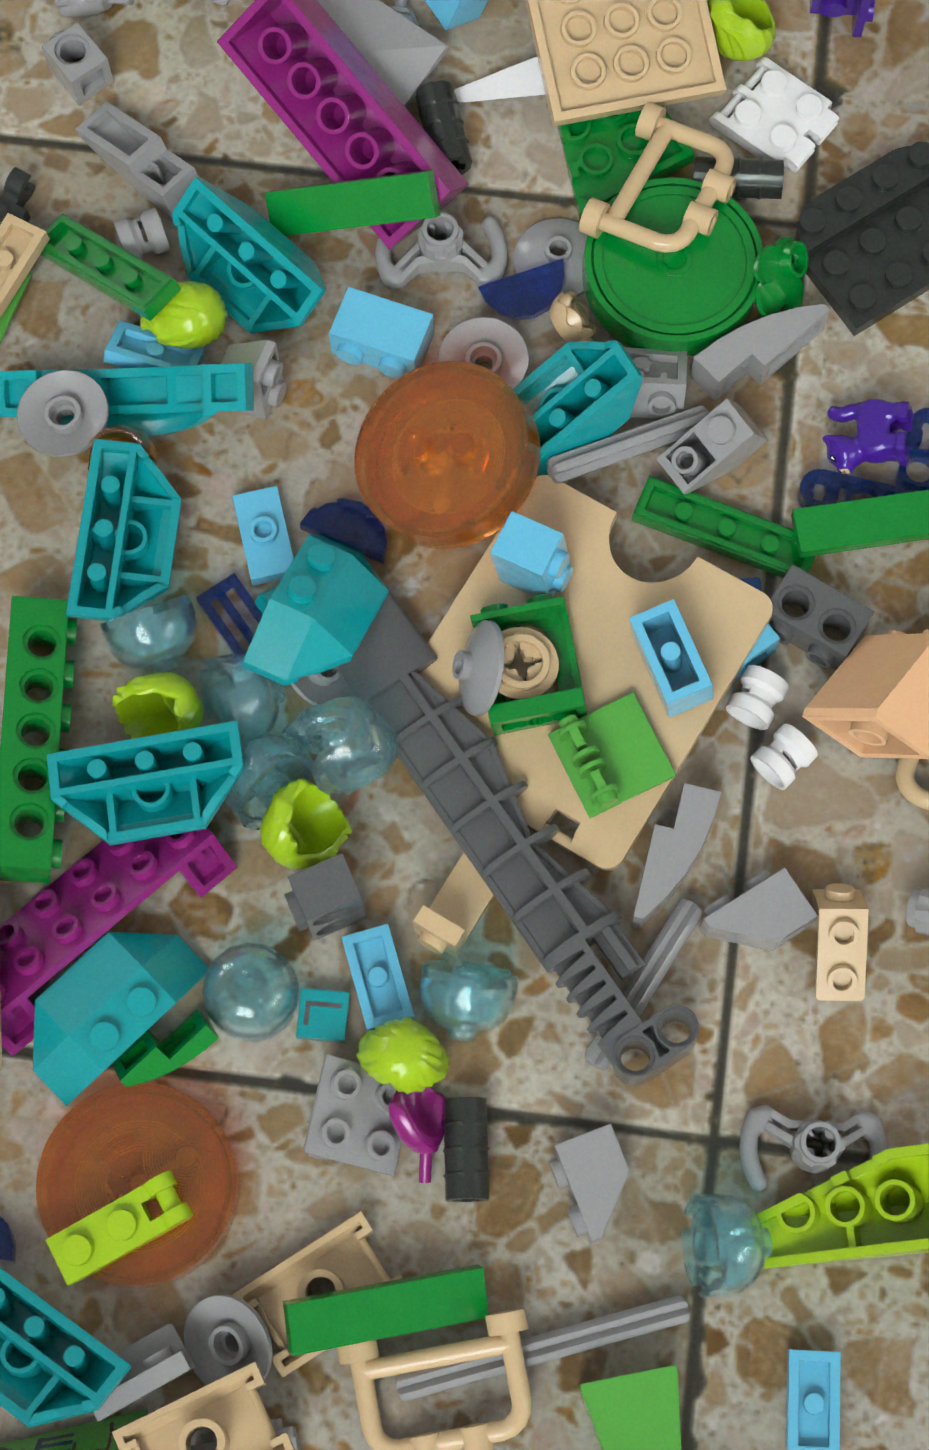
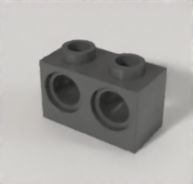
(822, 609)
(325, 898)

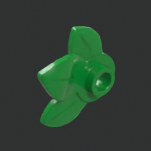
(780, 274)

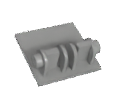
(352, 1119)

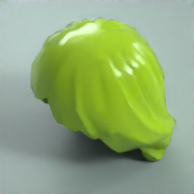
(742, 28)
(190, 319)
(157, 705)
(303, 826)
(403, 1055)

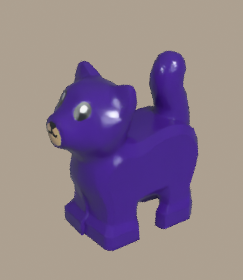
(875, 437)

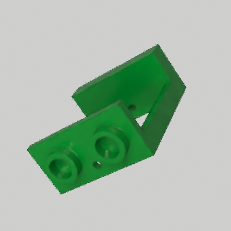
(552, 618)

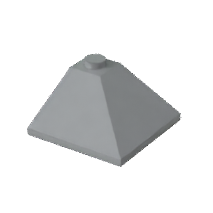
(390, 43)

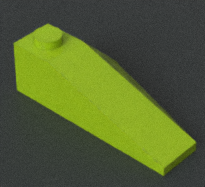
(856, 1213)

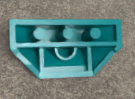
(245, 259)
(580, 395)
(123, 533)
(316, 613)
(148, 782)
(108, 1005)
(48, 1361)

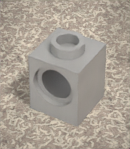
(81, 78)

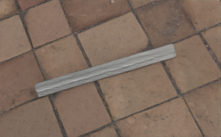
(550, 1346)

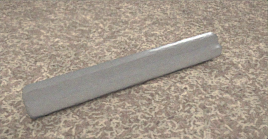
(623, 445)
(657, 963)

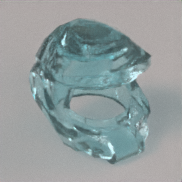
(353, 746)

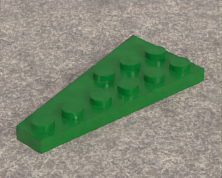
(604, 153)

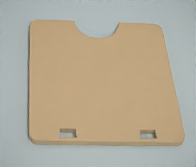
(717, 608)

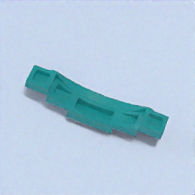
(153, 397)

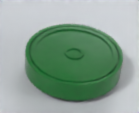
(679, 296)

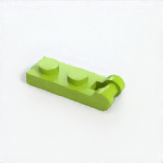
(117, 1229)

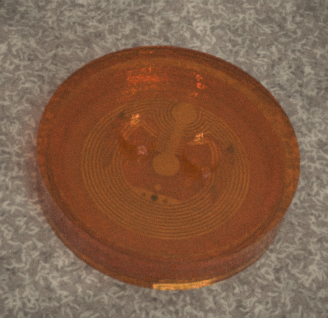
(447, 454)
(120, 1143)

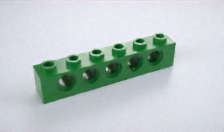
(31, 624)

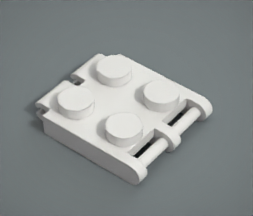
(778, 117)

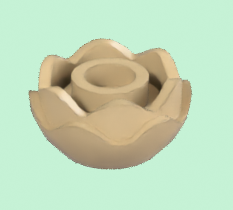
(571, 318)

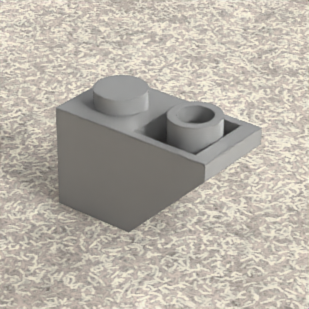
(267, 374)
(712, 447)
(763, 915)
(594, 1175)

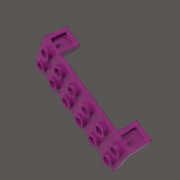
(85, 906)

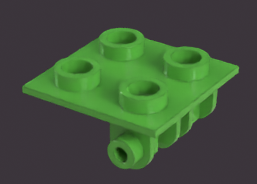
(611, 754)

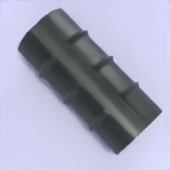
(443, 122)
(754, 177)
(466, 1149)

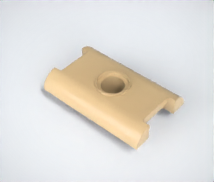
(337, 1256)
(225, 1406)

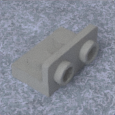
(663, 382)
(154, 1363)

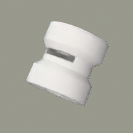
(758, 696)
(784, 756)

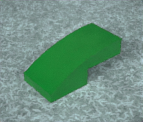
(151, 1058)

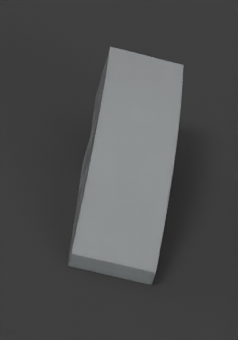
(137, 156)
(757, 348)
(675, 851)

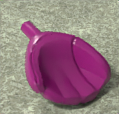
(419, 1124)

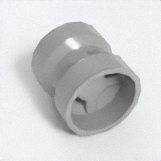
(131, 237)

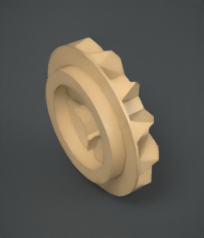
(533, 648)

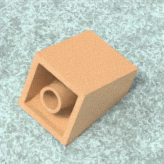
(878, 698)

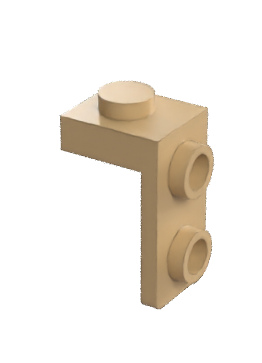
(454, 910)
(840, 942)

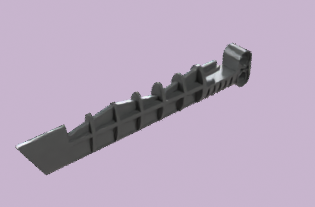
(479, 806)

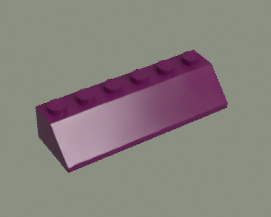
(334, 100)

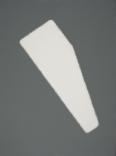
(513, 82)

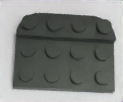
(871, 238)

